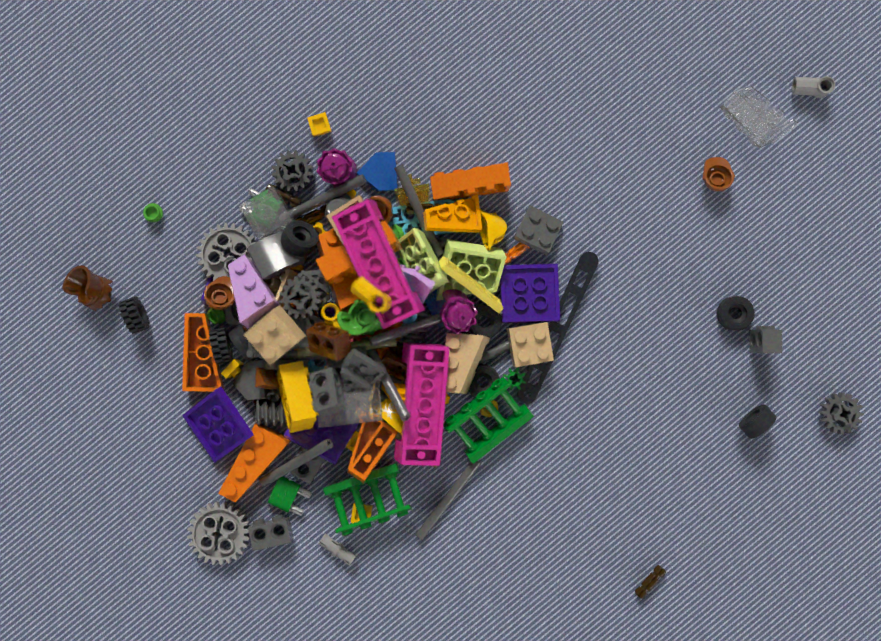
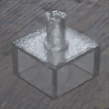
(266, 213)

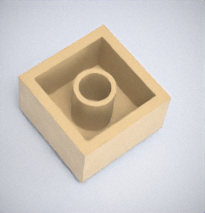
(274, 335)
(530, 344)

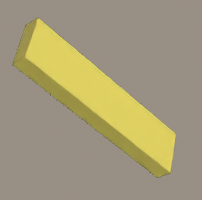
(470, 284)

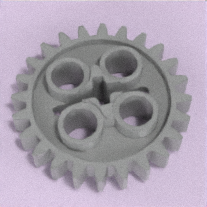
(236, 239)
(235, 536)

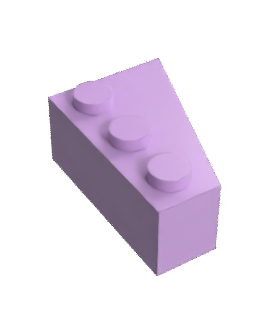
(250, 292)

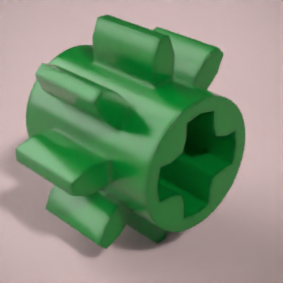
(512, 373)

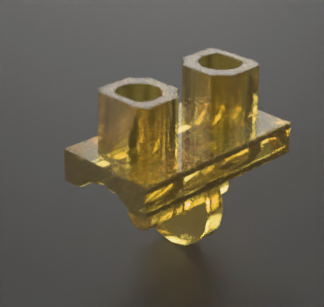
(421, 191)

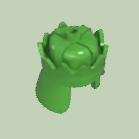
(359, 319)

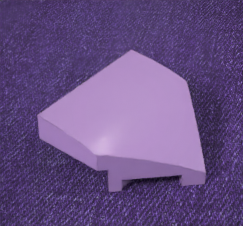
(418, 282)

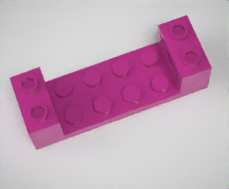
(376, 260)
(425, 402)

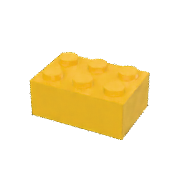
(296, 396)

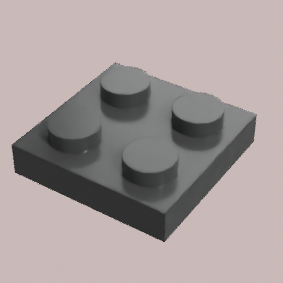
(538, 230)

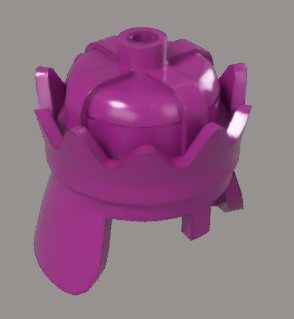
(336, 167)
(458, 311)

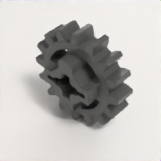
(289, 177)
(298, 290)
(833, 410)

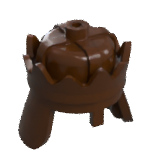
(90, 288)

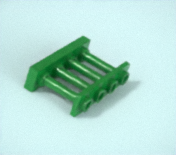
(492, 437)
(353, 485)

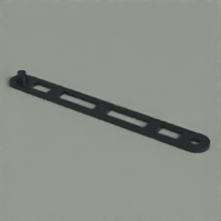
(588, 263)

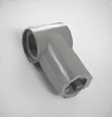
(811, 86)

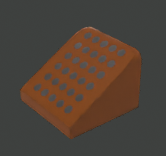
(266, 379)

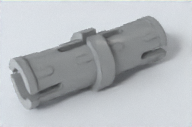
(337, 549)

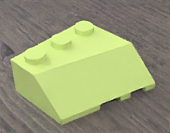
(419, 252)
(477, 262)

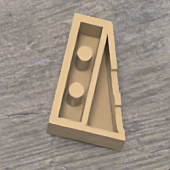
(464, 357)

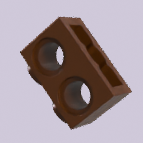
(328, 341)
(393, 363)

